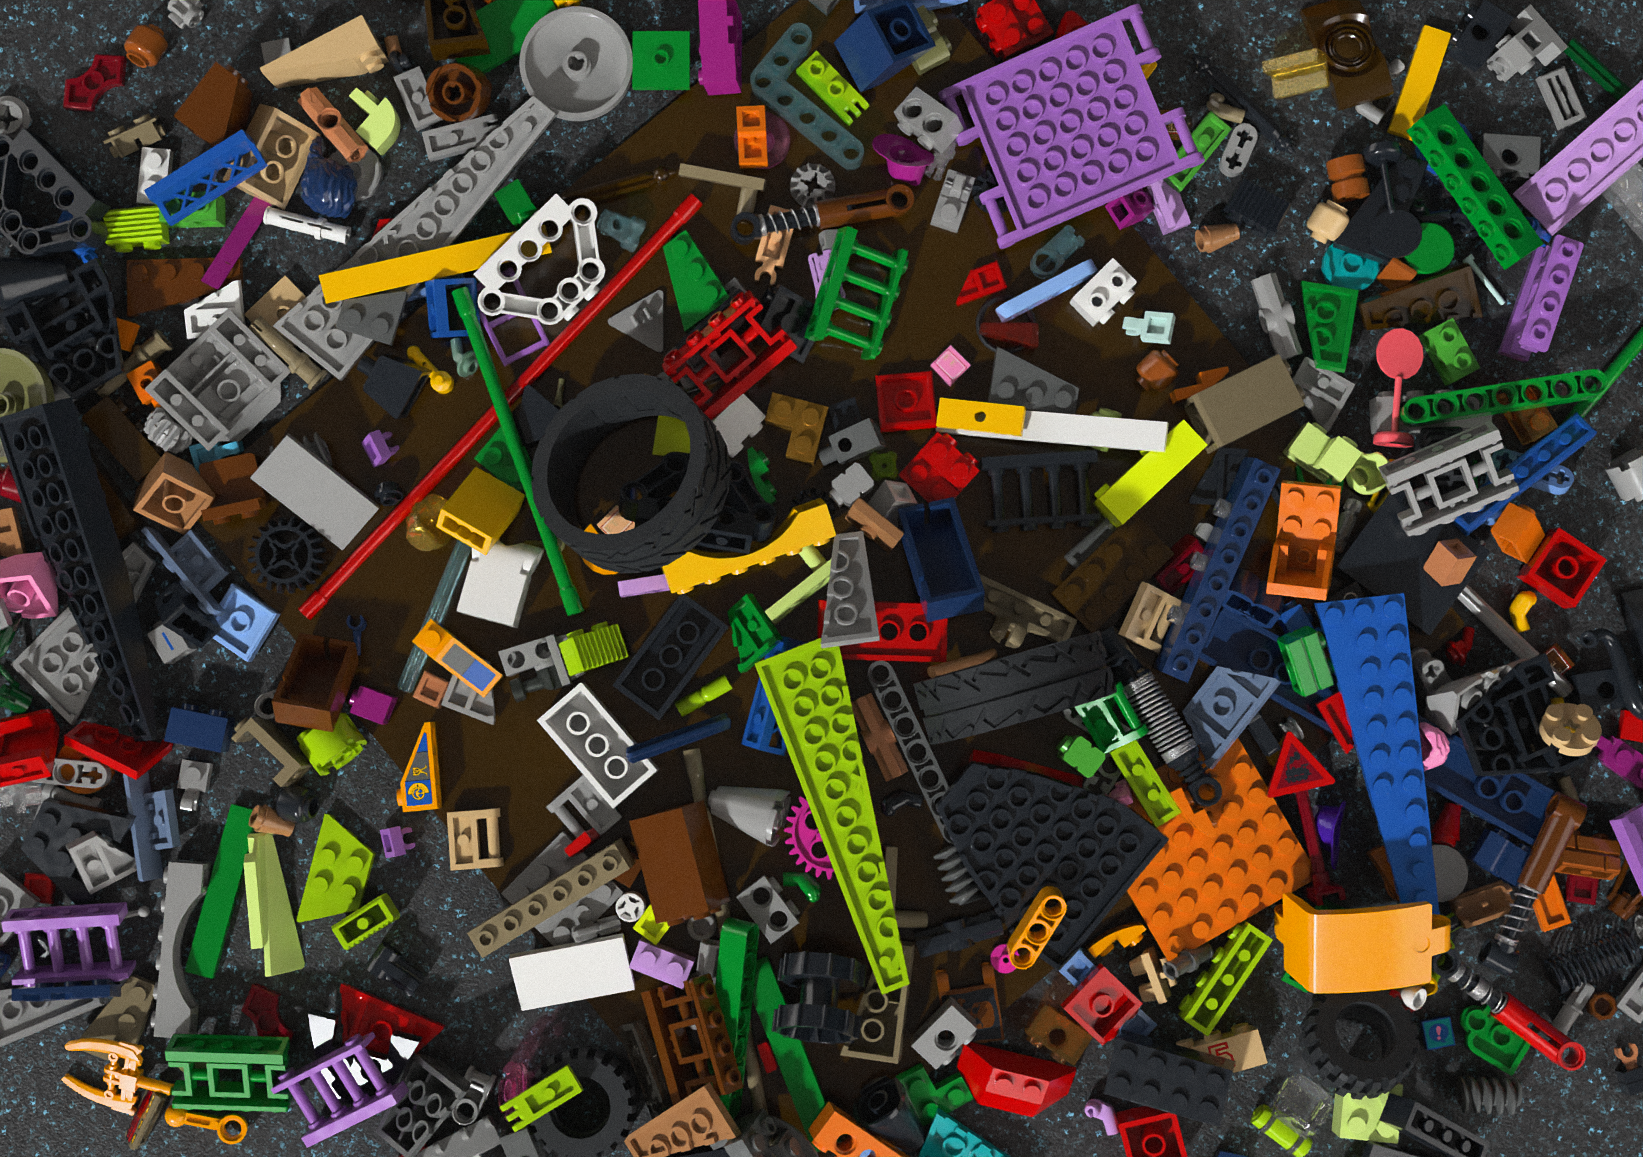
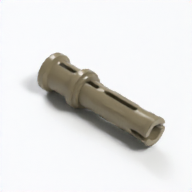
(149, 350)
(298, 362)

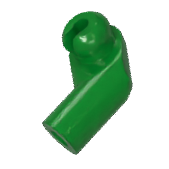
(806, 883)

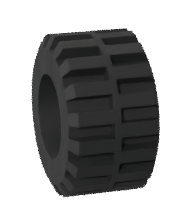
(1449, 480)

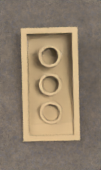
(335, 55)

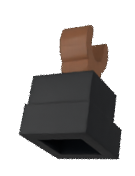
(1631, 1076)

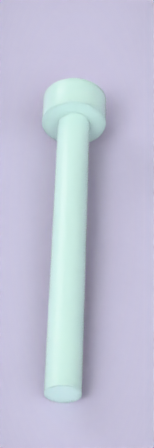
(1469, 259)

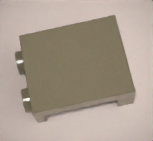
(278, 744)

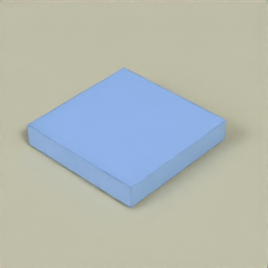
(245, 622)

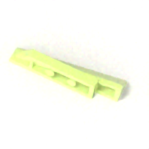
(269, 907)

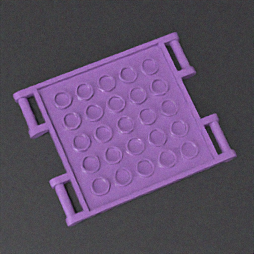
(1071, 126)

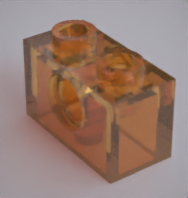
(1044, 1021)

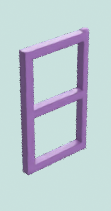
(489, 325)

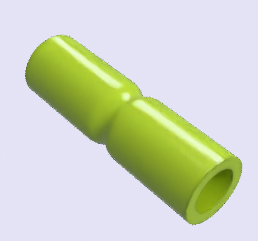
(699, 697)

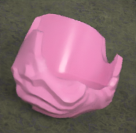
(1433, 746)

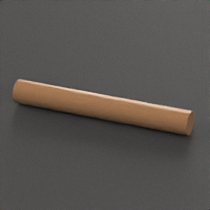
(962, 663)

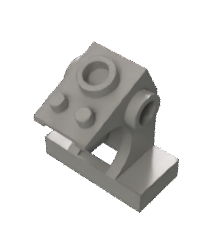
(1532, 39)

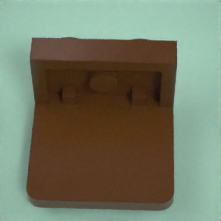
(232, 488)

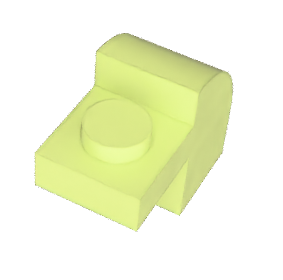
(381, 126)

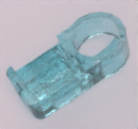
(1058, 249)

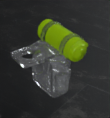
(1294, 1114)

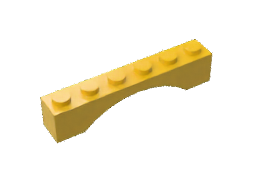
(804, 526)

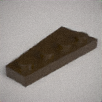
(1426, 300)

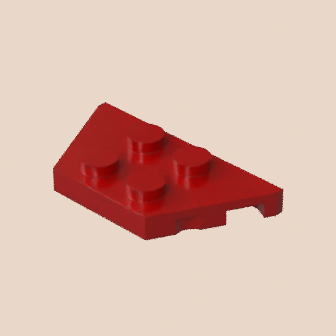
(369, 1013)

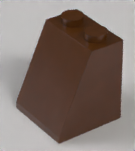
(217, 105)

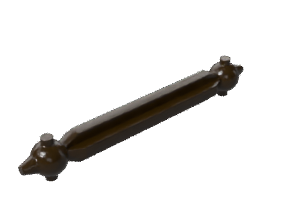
(618, 186)

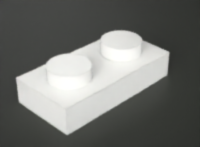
(154, 166)

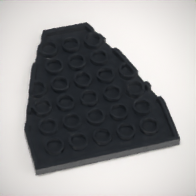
(1039, 832)

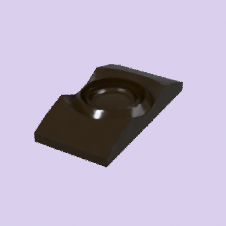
(1354, 61)

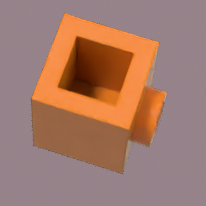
(141, 378)

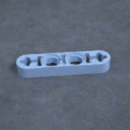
(1046, 290)

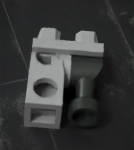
(547, 660)

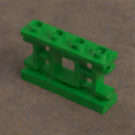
(229, 1053)

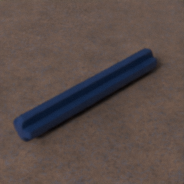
(678, 738)

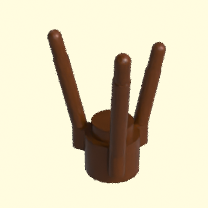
(1624, 904)

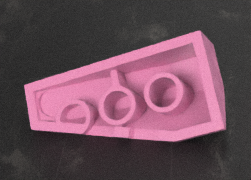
(29, 586)

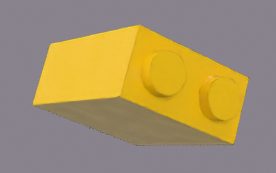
(480, 510)

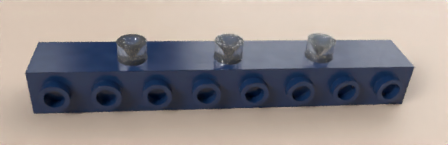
(1215, 568)

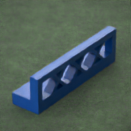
(201, 168)
(761, 719)

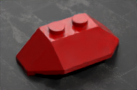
(1012, 1079)

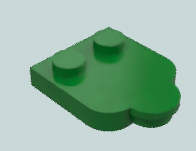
(1492, 1039)

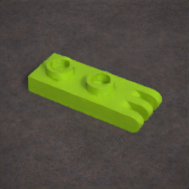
(831, 87)
(543, 1097)

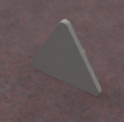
(643, 321)

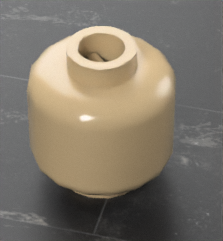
(1327, 221)

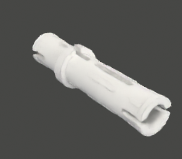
(318, 227)

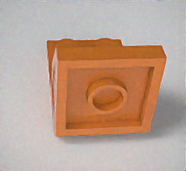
(1305, 540)

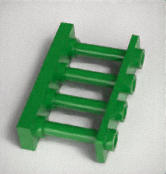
(830, 298)

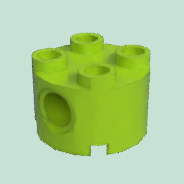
(332, 748)

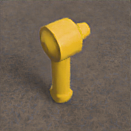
(440, 380)

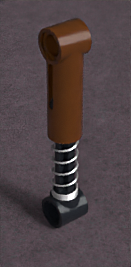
(826, 213)
(1562, 818)

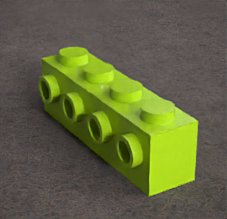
(1225, 977)

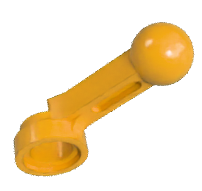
(178, 1117)

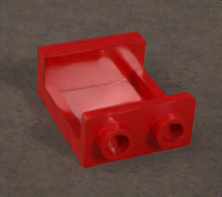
(27, 746)

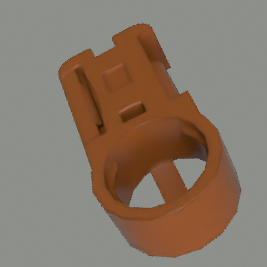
(1379, 859)

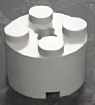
(1627, 474)

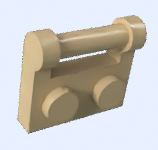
(1144, 616)
(465, 842)

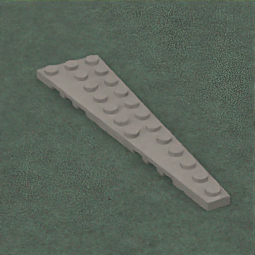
(425, 225)

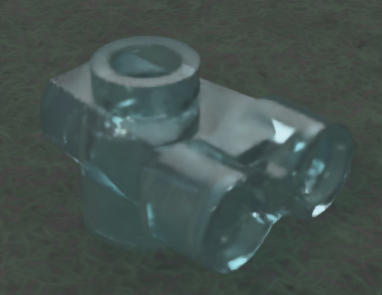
(627, 229)

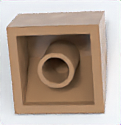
(173, 494)

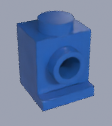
(1295, 617)

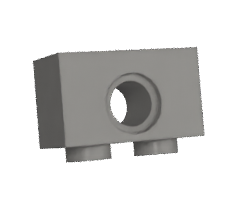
(947, 1017)

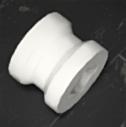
(626, 908)

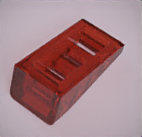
(1015, 333)

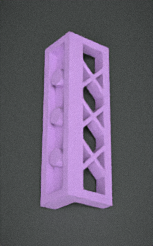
(1168, 207)

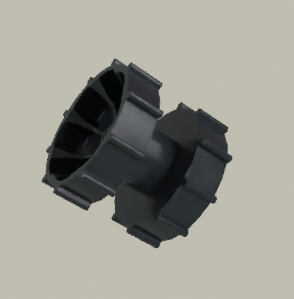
(821, 981)

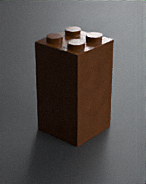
(680, 863)

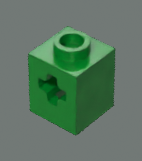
(516, 203)

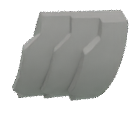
(221, 383)

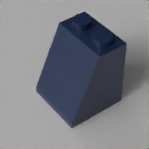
(883, 43)

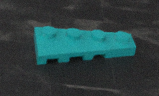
(953, 1139)

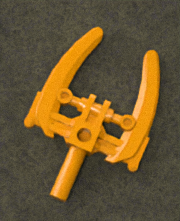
(127, 1077)

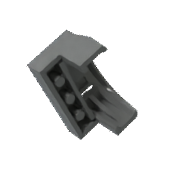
(756, 1134)

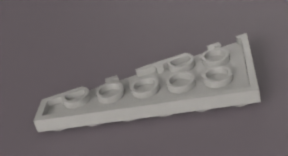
(61, 661)

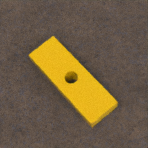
(964, 416)

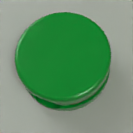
(1433, 252)

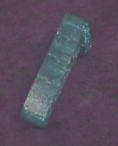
(801, 104)

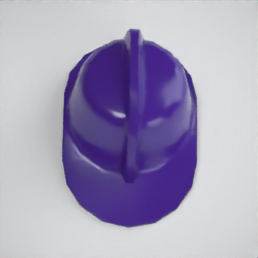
(1328, 827)

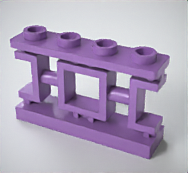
(1541, 298)

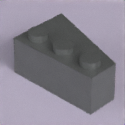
(1026, 385)

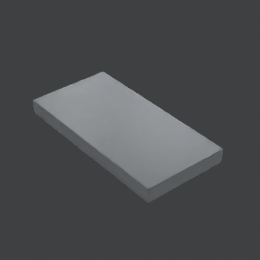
(315, 491)

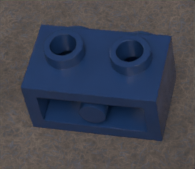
(199, 728)

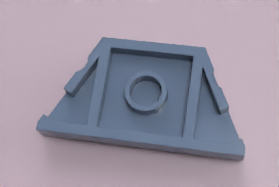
(1225, 709)

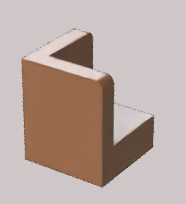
(1449, 562)

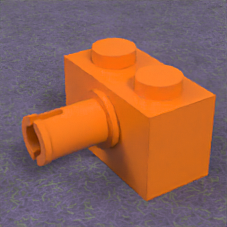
(1518, 532)

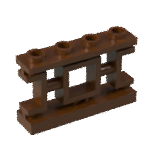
(674, 1044)

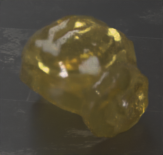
(422, 524)

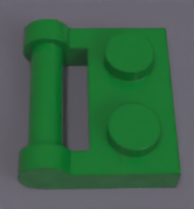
(1104, 724)

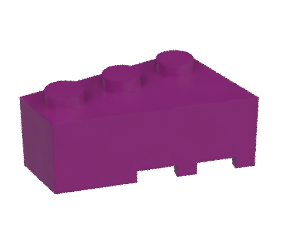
(720, 46)

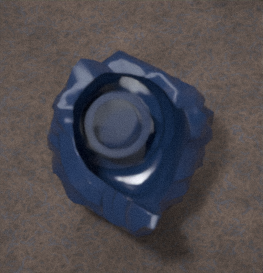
(327, 185)

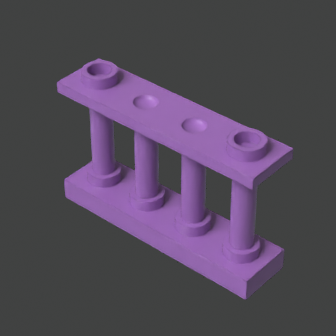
(79, 919)
(341, 1116)

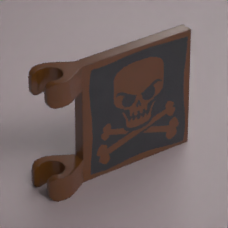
(979, 1001)

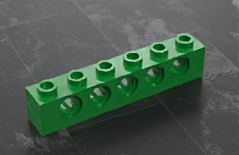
(1474, 186)

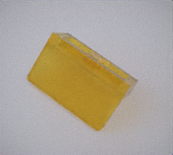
(1297, 73)

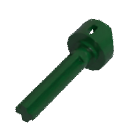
(1596, 69)

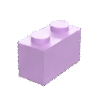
(662, 962)

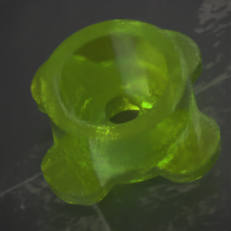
(889, 459)

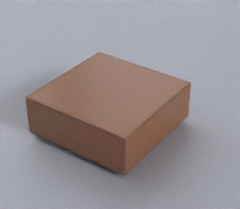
(431, 689)

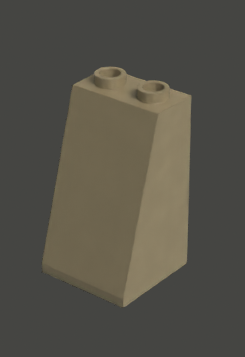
(1244, 402)

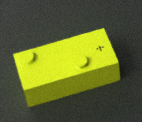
(1148, 475)

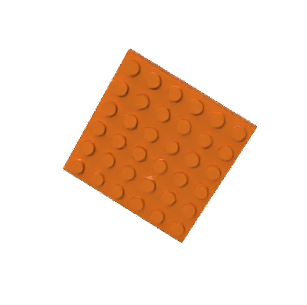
(1211, 884)

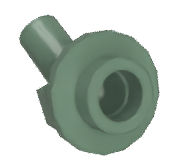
(466, 362)

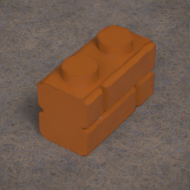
(1591, 856)

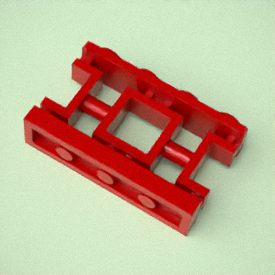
(743, 372)

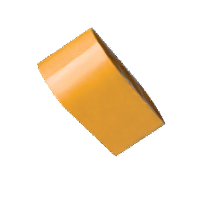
(1037, 940)

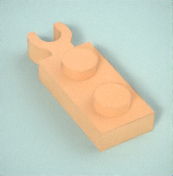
(773, 250)

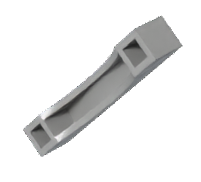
(175, 1005)

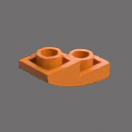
(1198, 818)

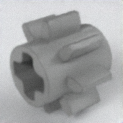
(185, 12)

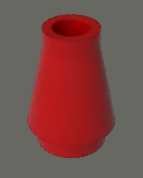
(1447, 827)

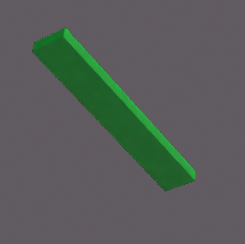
(221, 894)

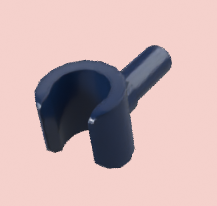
(357, 631)

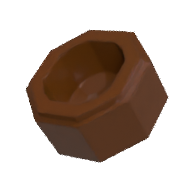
(1601, 1005)

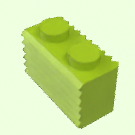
(135, 228)
(594, 648)
(366, 921)

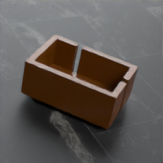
(314, 683)

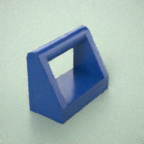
(438, 309)

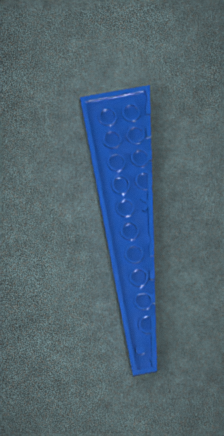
(1377, 686)

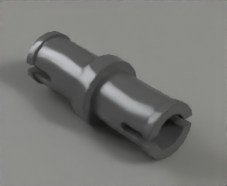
(1187, 961)

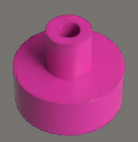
(997, 955)

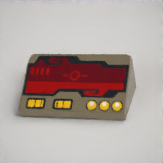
(144, 1118)

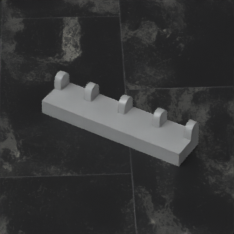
(467, 1142)

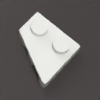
(207, 311)

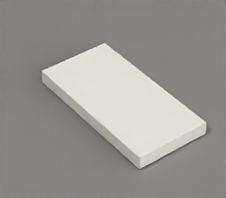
(572, 972)

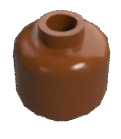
(145, 45)
(1157, 370)

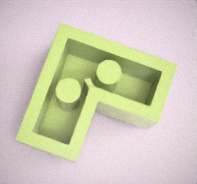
(1322, 455)

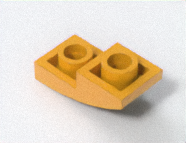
(1125, 934)

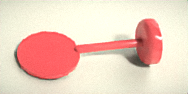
(1399, 357)

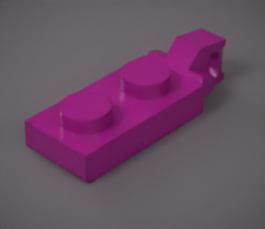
(1621, 759)

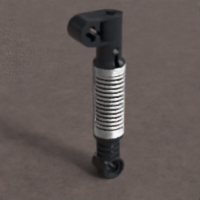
(1158, 716)

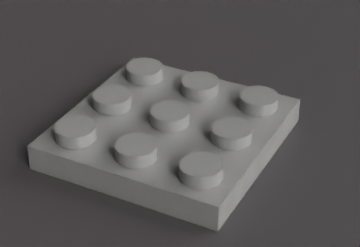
(546, 867)

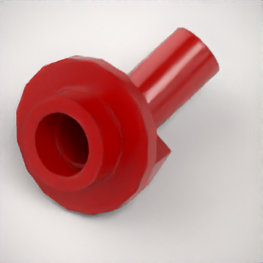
(1457, 651)

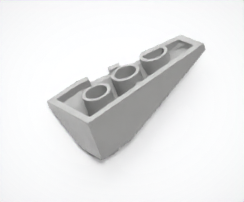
(1457, 696)

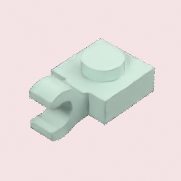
(1154, 328)

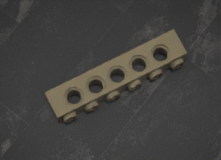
(551, 897)

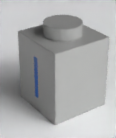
(169, 645)

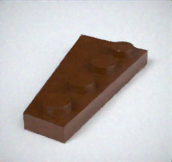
(166, 282)

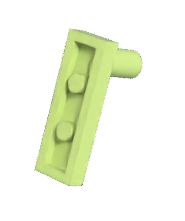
(806, 588)

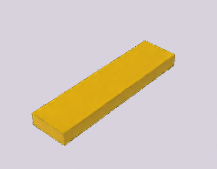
(1419, 80)

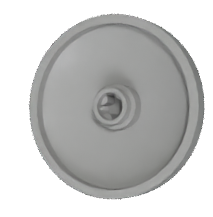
(577, 63)

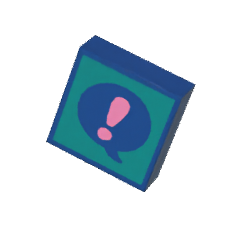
(1437, 1032)

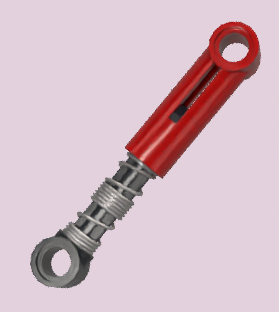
(1512, 1013)

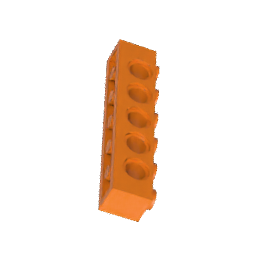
(834, 1122)

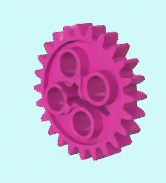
(803, 840)

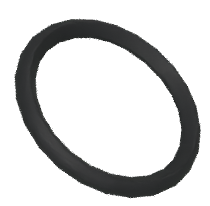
(979, 321)

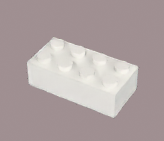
(596, 744)

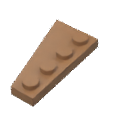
(686, 1125)

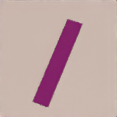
(235, 243)

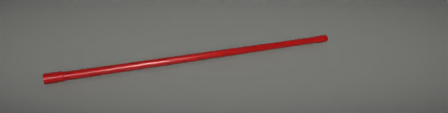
(321, 596)

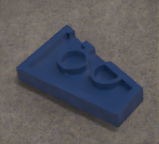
(72, 990)

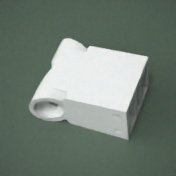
(499, 582)

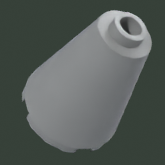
(752, 810)

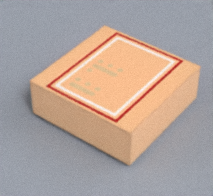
(614, 523)

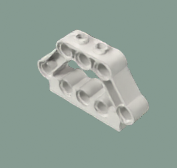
(587, 252)

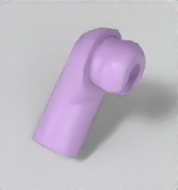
(1105, 1112)

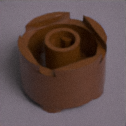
(445, 99)

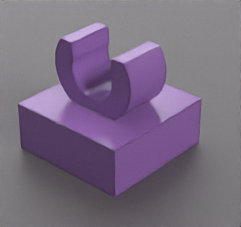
(377, 449)
(393, 841)

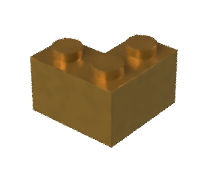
(804, 420)

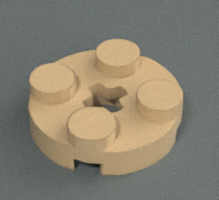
(1576, 716)

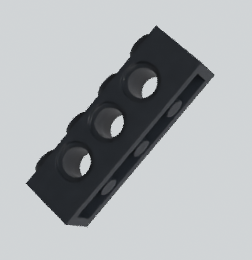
(1431, 1128)

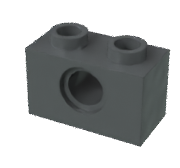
(1522, 150)

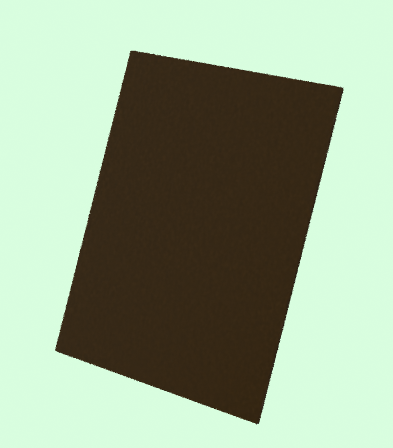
(521, 765)

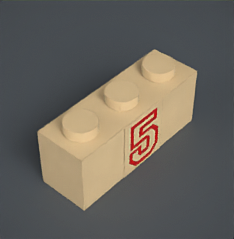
(1240, 1045)

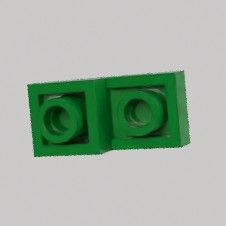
(758, 468)

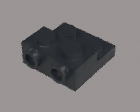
(789, 311)

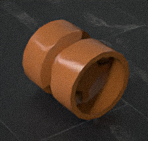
(1347, 174)

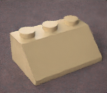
(284, 147)

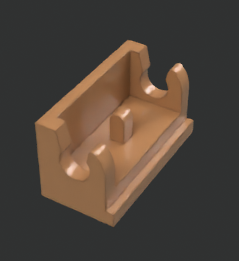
(1482, 904)

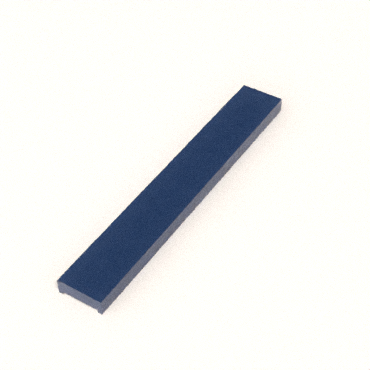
(1506, 801)

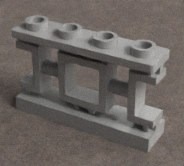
(1440, 459)

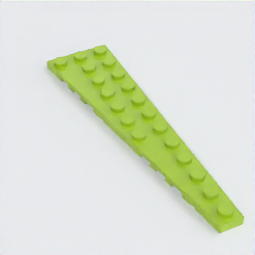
(820, 733)

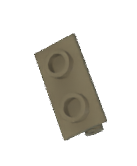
(144, 129)

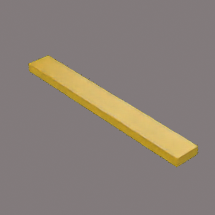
(418, 267)

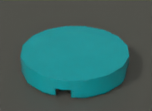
(1348, 269)

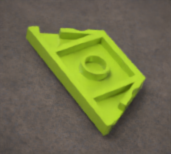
(336, 873)

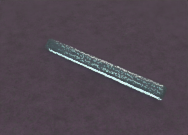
(436, 612)

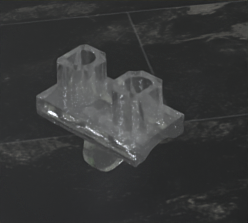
(21, 795)

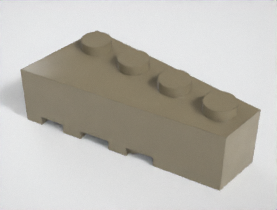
(882, 1019)

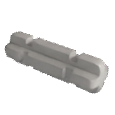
(1346, 523)

